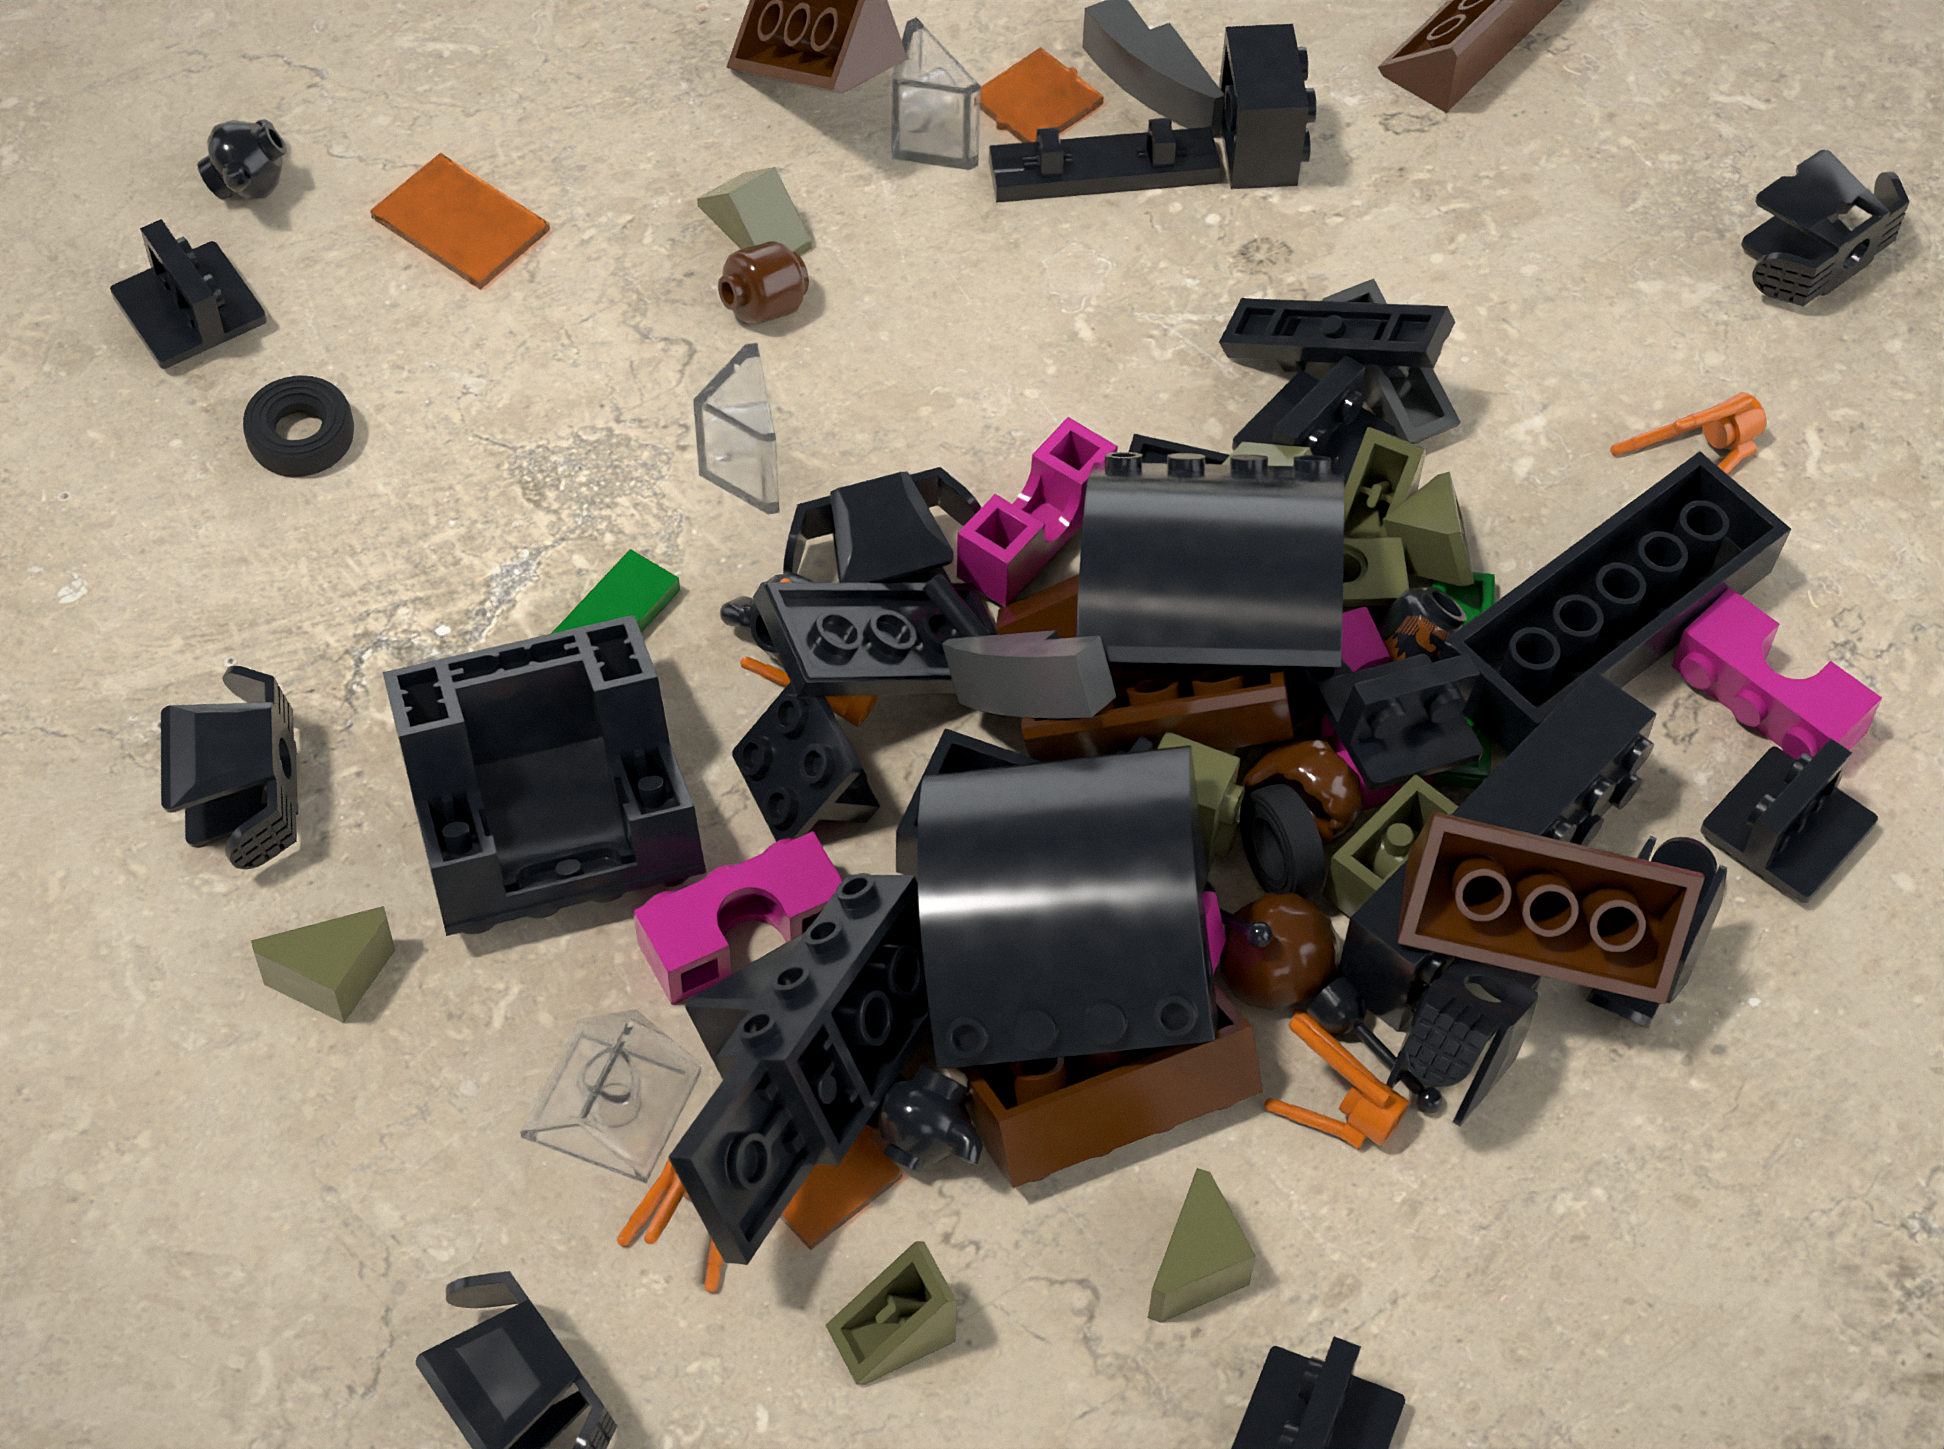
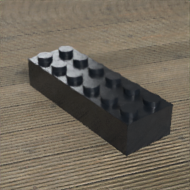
(1616, 597)
(1548, 787)

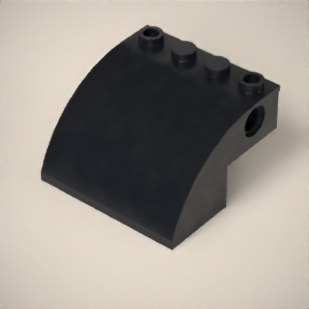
(1213, 560)
(543, 775)
(1064, 908)

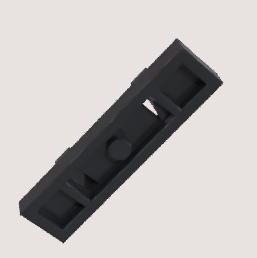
(1103, 163)
(1328, 330)

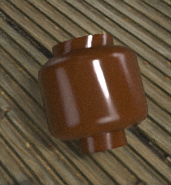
(763, 282)

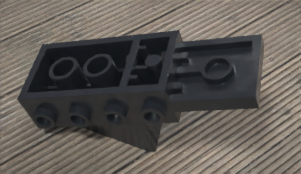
(802, 1056)

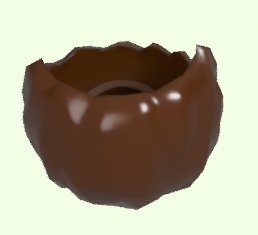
(1318, 777)
(1293, 965)

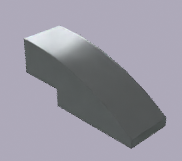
(1152, 65)
(1410, 404)
(1031, 674)

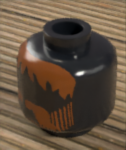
(1419, 623)

